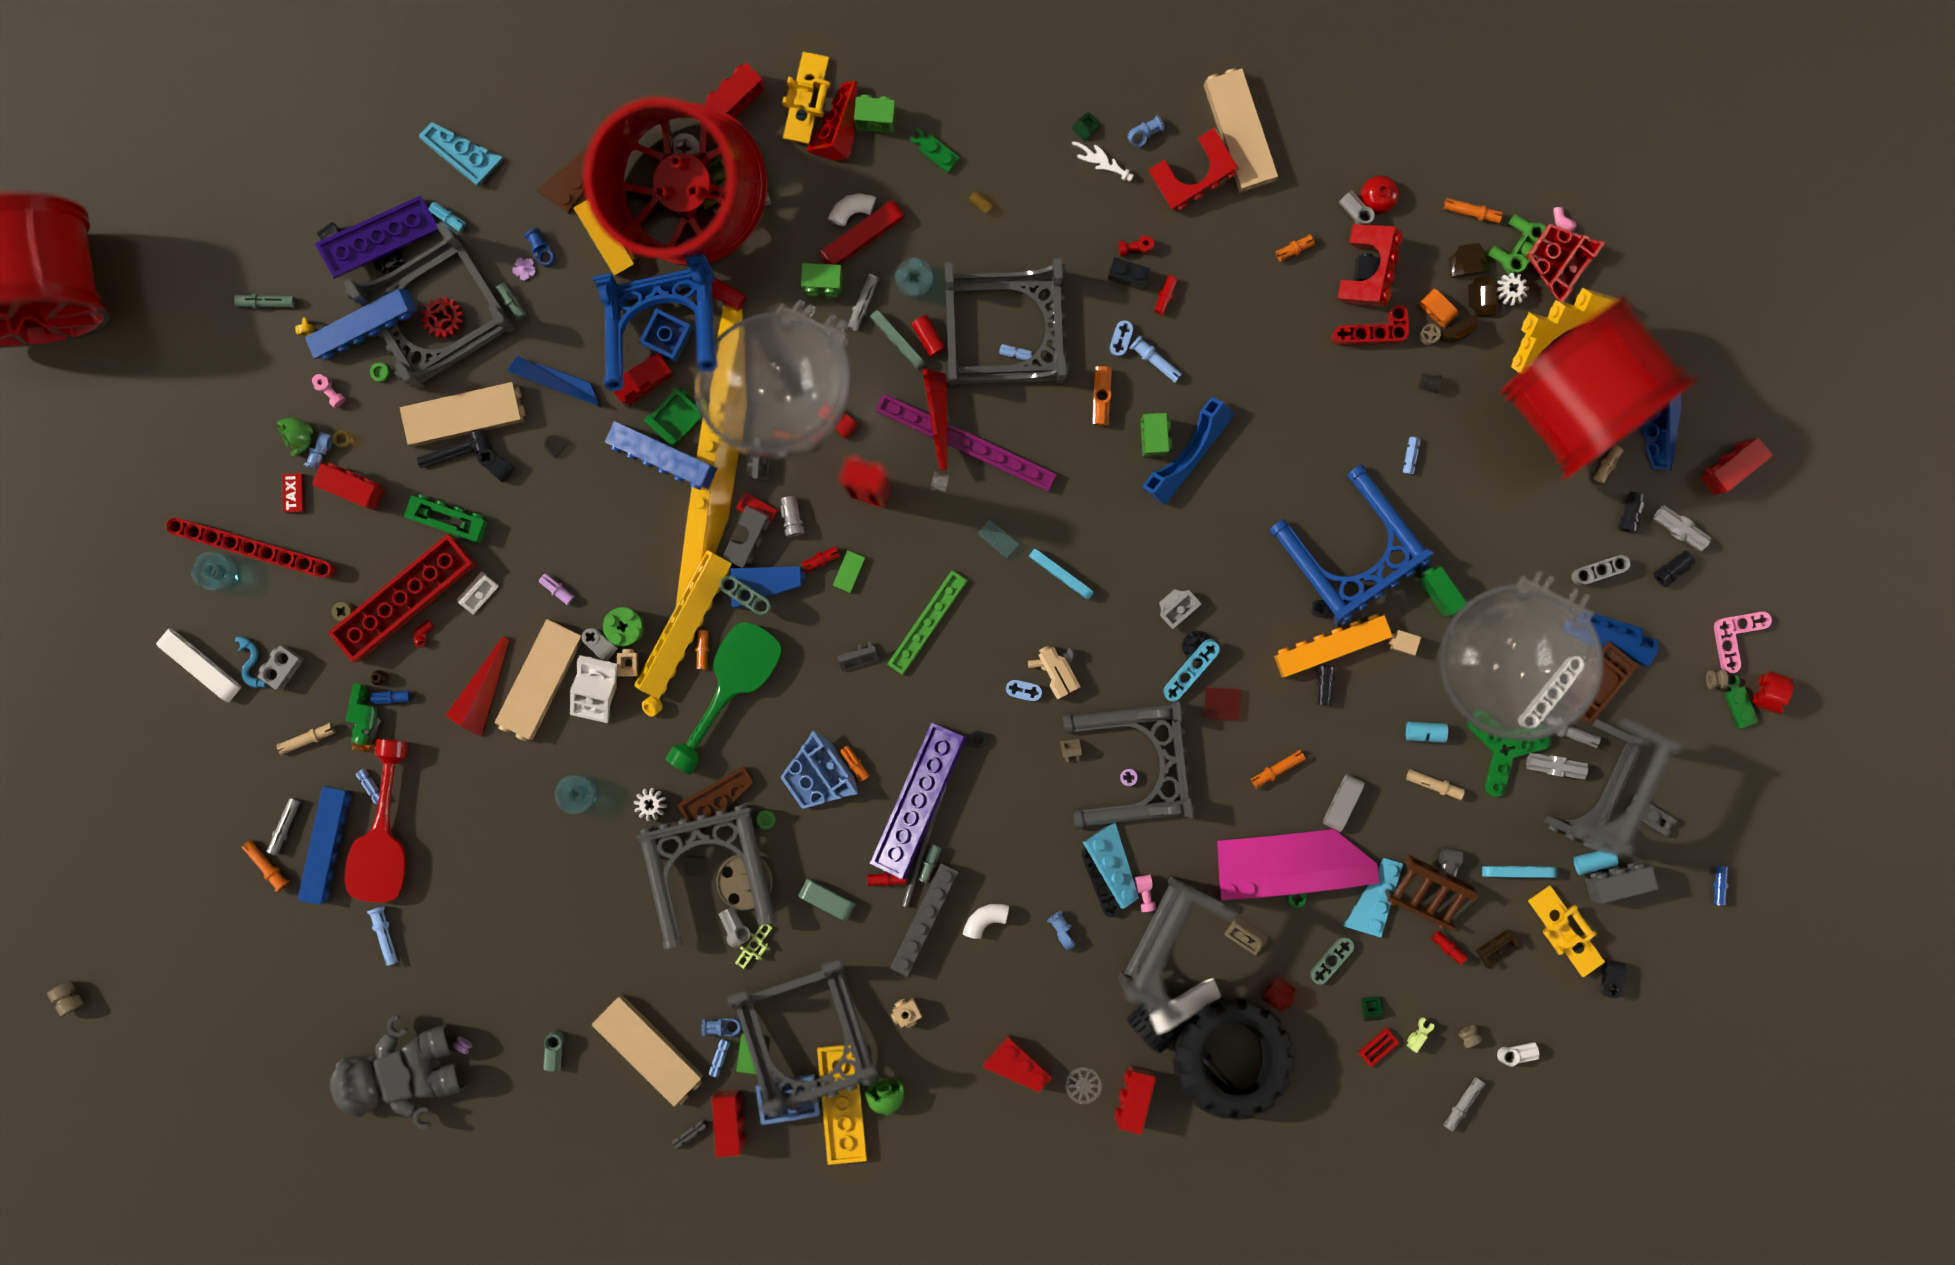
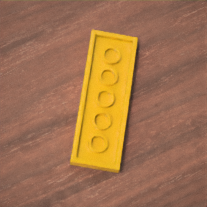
(842, 1112)

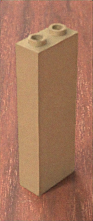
(1240, 128)
(462, 414)
(539, 680)
(648, 1051)

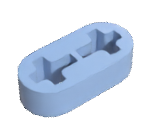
(1116, 337)
(1025, 685)

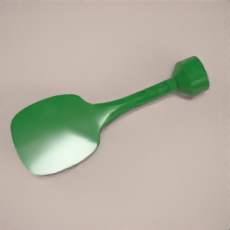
(741, 666)

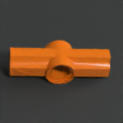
(1102, 384)

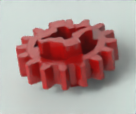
(443, 309)

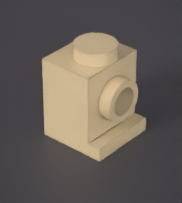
(622, 668)

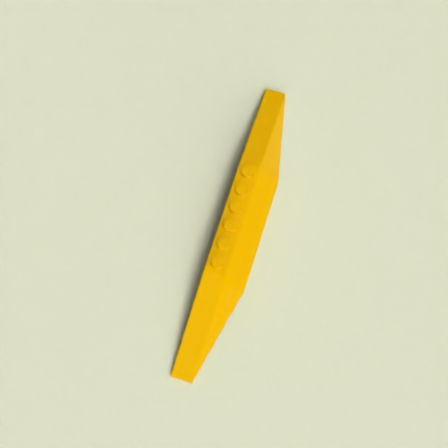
(709, 507)

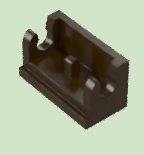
(1497, 948)

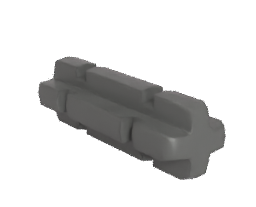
(690, 1134)

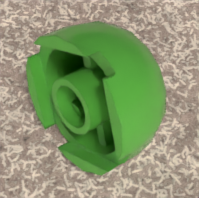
(295, 434)
(885, 1096)

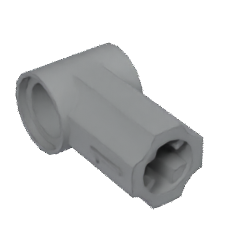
(1355, 208)
(734, 927)

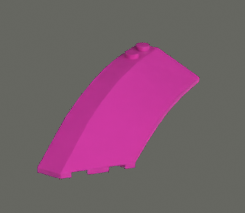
(1291, 865)

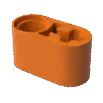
(1439, 308)

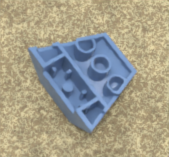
(818, 773)

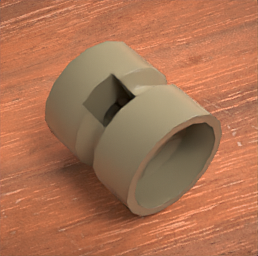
(65, 998)

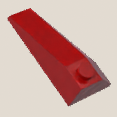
(837, 131)

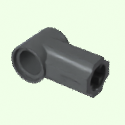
(1450, 860)

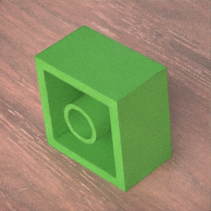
(875, 114)
(822, 280)
(1155, 435)

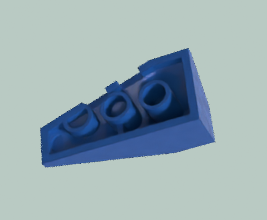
(1661, 434)

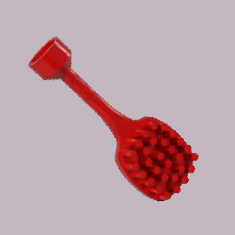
(378, 859)

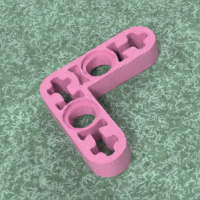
(1733, 629)

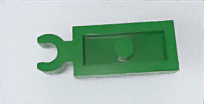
(935, 151)
(1740, 704)

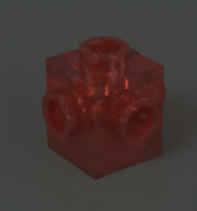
(1279, 994)

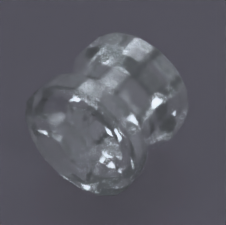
(939, 482)

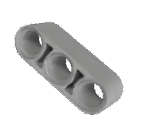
(1609, 570)
(1343, 802)

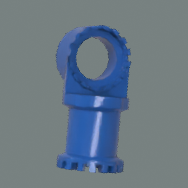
(539, 246)

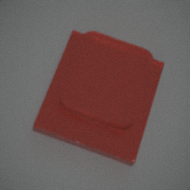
(1222, 703)

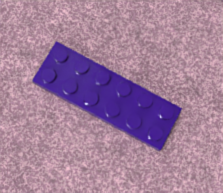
(376, 237)

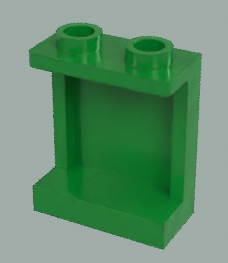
(674, 417)

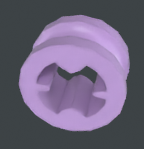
(1132, 772)
(462, 1045)

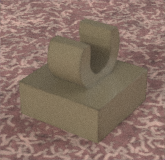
(1071, 748)

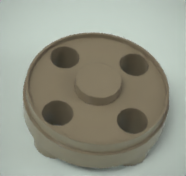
(739, 883)

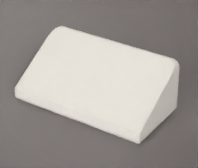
(477, 593)

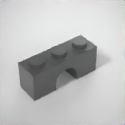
(755, 522)

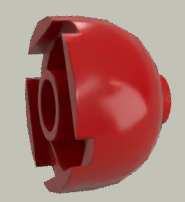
(1380, 194)

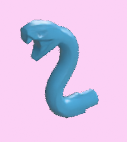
(250, 681)

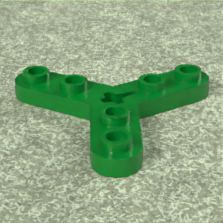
(1501, 763)

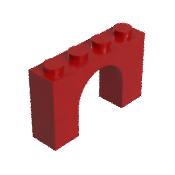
(1221, 167)
(1376, 289)

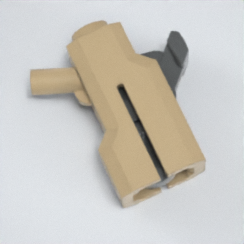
(1059, 670)

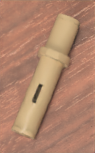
(313, 735)
(1435, 784)

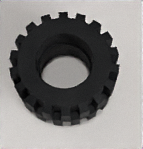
(1144, 1027)

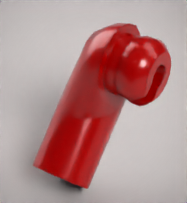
(420, 633)

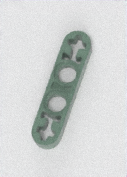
(897, 340)

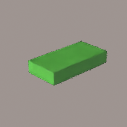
(849, 571)
(745, 1062)

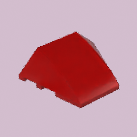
(1561, 258)

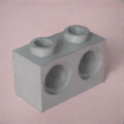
(284, 671)

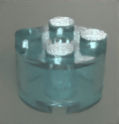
(914, 267)
(207, 564)
(567, 786)

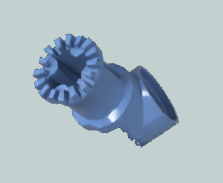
(1146, 129)
(316, 454)
(1061, 927)
(720, 1027)

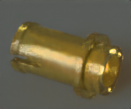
(980, 202)

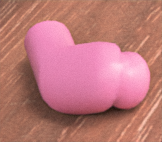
(1562, 221)

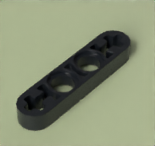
(1097, 882)

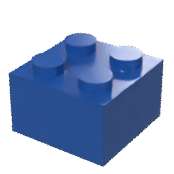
(666, 335)

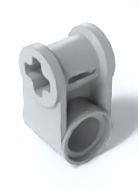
(601, 646)

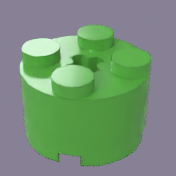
(614, 621)

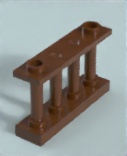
(1431, 876)

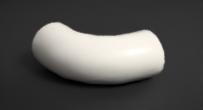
(850, 205)
(983, 917)

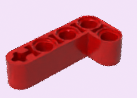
(1369, 330)

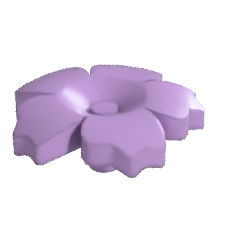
(524, 268)

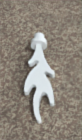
(1101, 158)

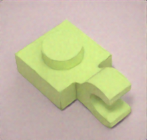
(1418, 1038)

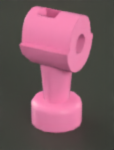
(324, 384)
(1144, 886)

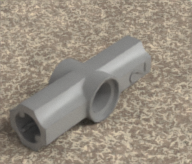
(1682, 528)
(1557, 766)

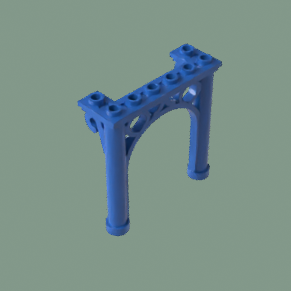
(656, 291)
(1320, 578)

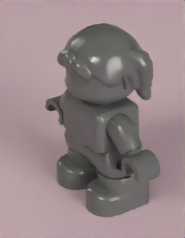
(396, 1075)

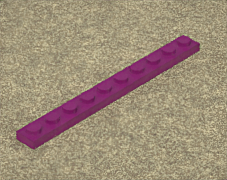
(968, 443)

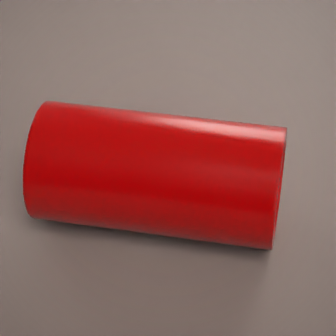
(728, 295)
(928, 335)

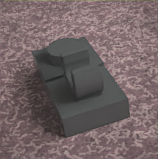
(760, 469)
(858, 658)

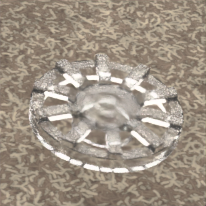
(1083, 1085)

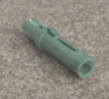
(256, 301)

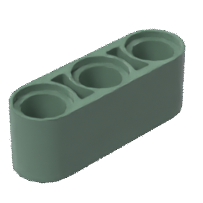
(737, 591)
(827, 900)

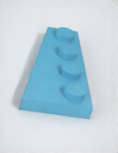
(469, 159)
(1109, 856)
(1373, 908)

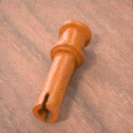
(270, 872)

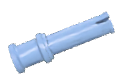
(1148, 353)
(381, 926)

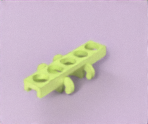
(759, 941)

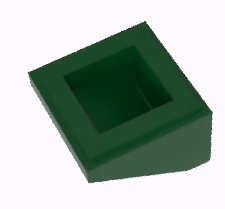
(1086, 126)
(1372, 1008)

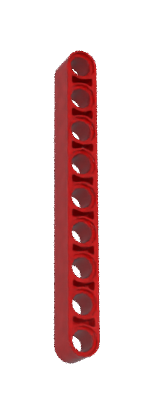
(242, 544)

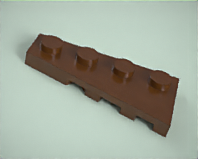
(566, 185)
(716, 796)

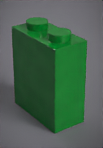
(1441, 590)

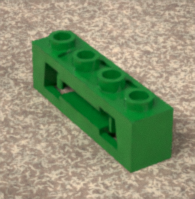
(416, 508)

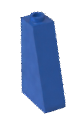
(767, 581)

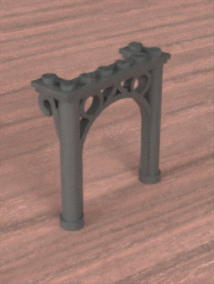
(1141, 809)
(749, 856)

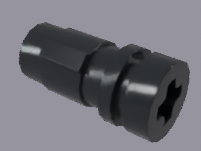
(1632, 511)
(1677, 566)
(1325, 685)

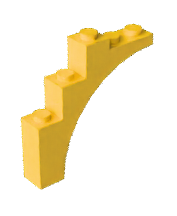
(1562, 317)

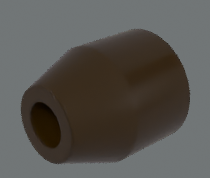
(383, 677)

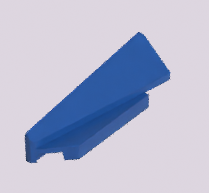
(554, 380)
(1625, 638)

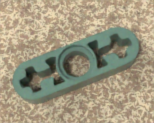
(1323, 960)

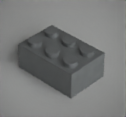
(1620, 882)

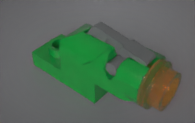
(364, 718)

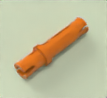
(1479, 212)
(1277, 769)

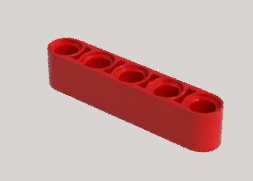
(862, 234)

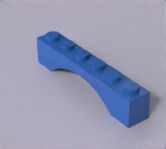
(1211, 422)

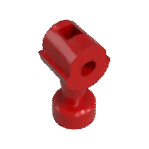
(1143, 245)

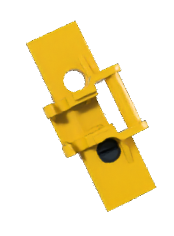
(799, 97)
(1560, 934)

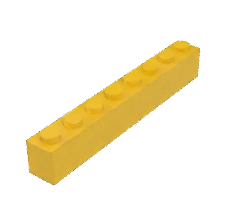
(683, 624)

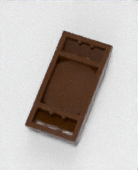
(1615, 672)

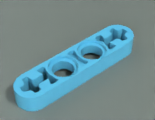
(1061, 574)
(1188, 668)
(1519, 871)

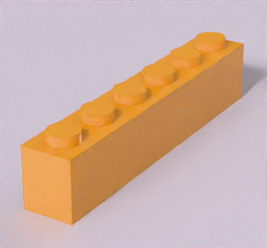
(1332, 646)

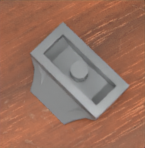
(1177, 607)

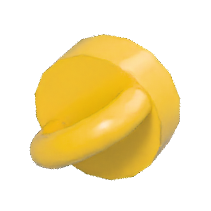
(305, 329)
(652, 706)

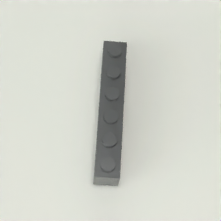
(924, 919)

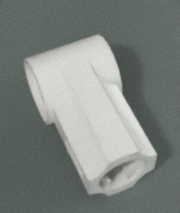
(1520, 1053)

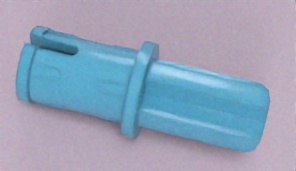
(447, 216)

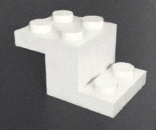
(593, 689)

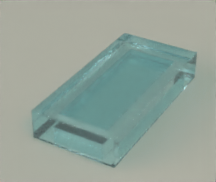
(998, 539)

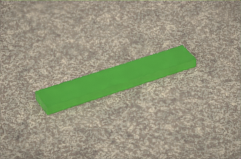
(927, 622)

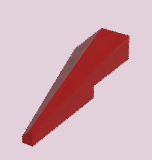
(936, 394)
(474, 702)

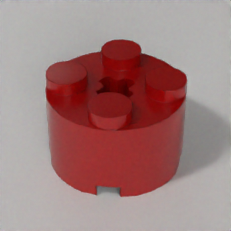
(1774, 692)

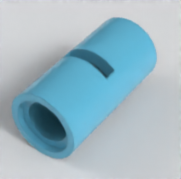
(1426, 732)
(1594, 861)

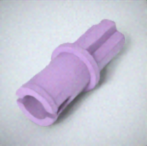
(556, 589)

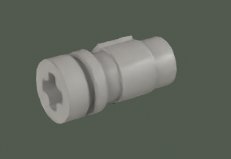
(791, 514)

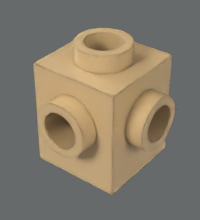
(906, 1006)

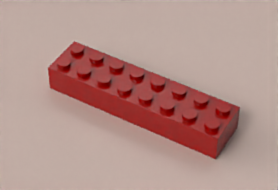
(865, 482)
(402, 598)

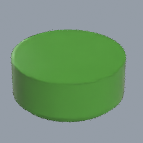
(380, 372)
(766, 819)

